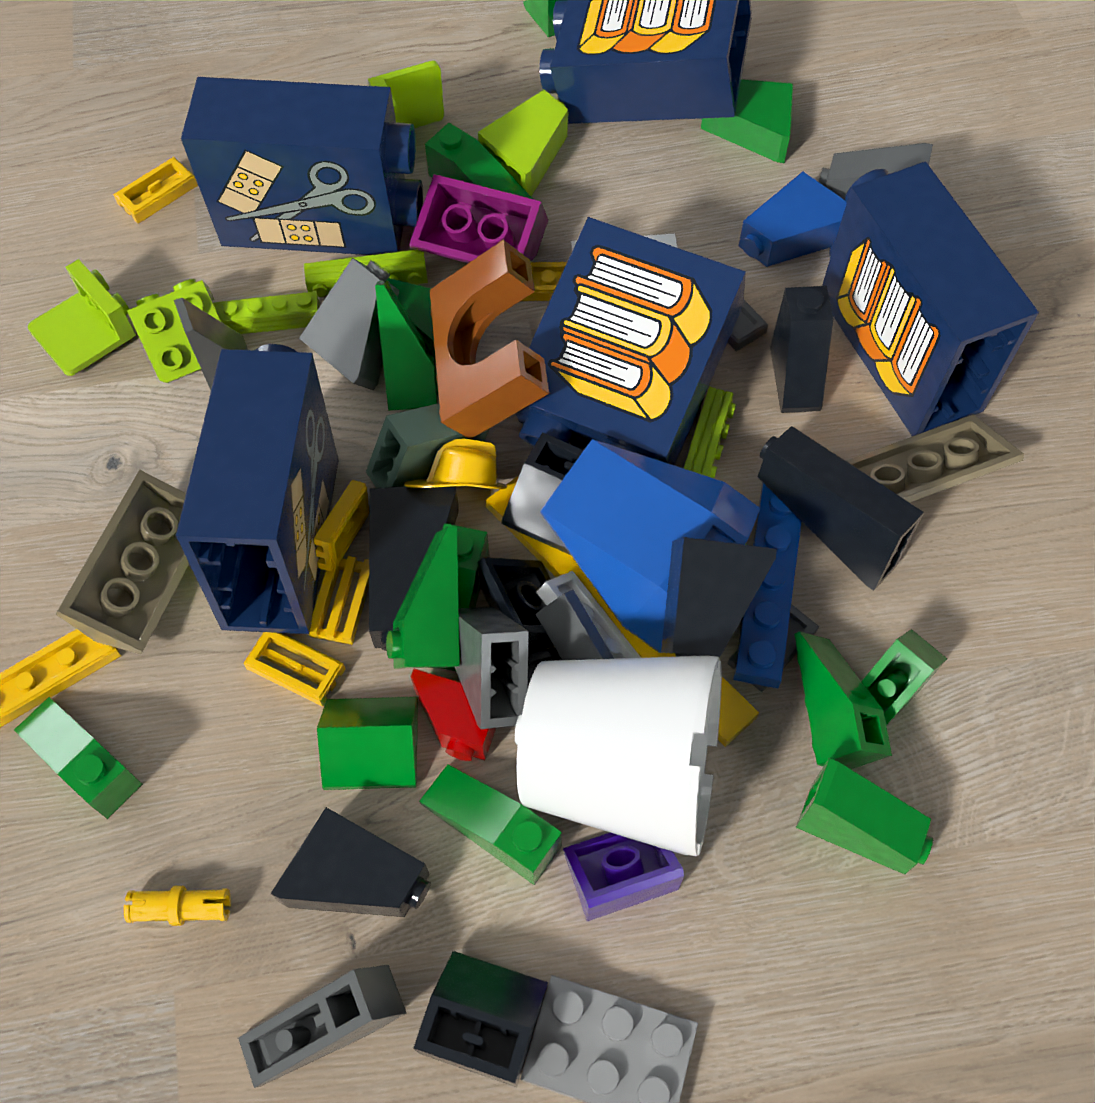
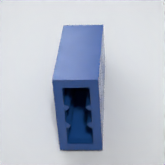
(793, 222)

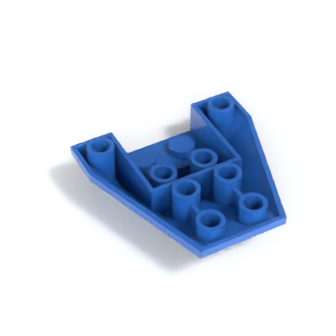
(620, 522)

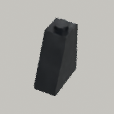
(802, 348)
(710, 593)
(351, 872)

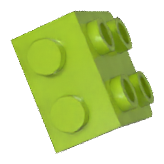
(415, 93)
(84, 324)
(163, 332)

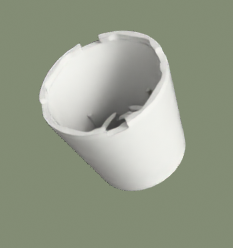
(622, 745)

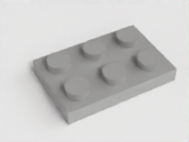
(607, 1047)

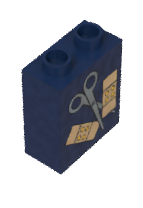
(302, 165)
(260, 491)

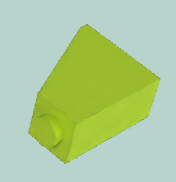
(528, 138)

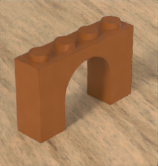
(462, 308)

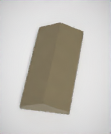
(938, 458)
(130, 568)

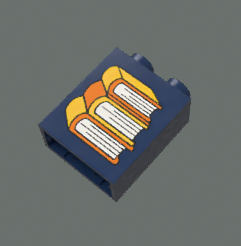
(647, 58)
(923, 297)
(631, 342)

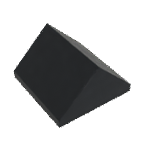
(512, 590)

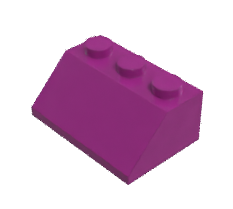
(469, 219)

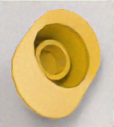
(462, 464)

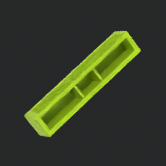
(403, 266)
(268, 312)
(709, 431)

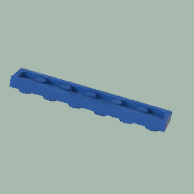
(767, 617)

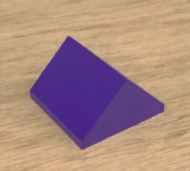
(620, 873)

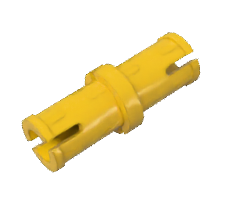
(177, 905)

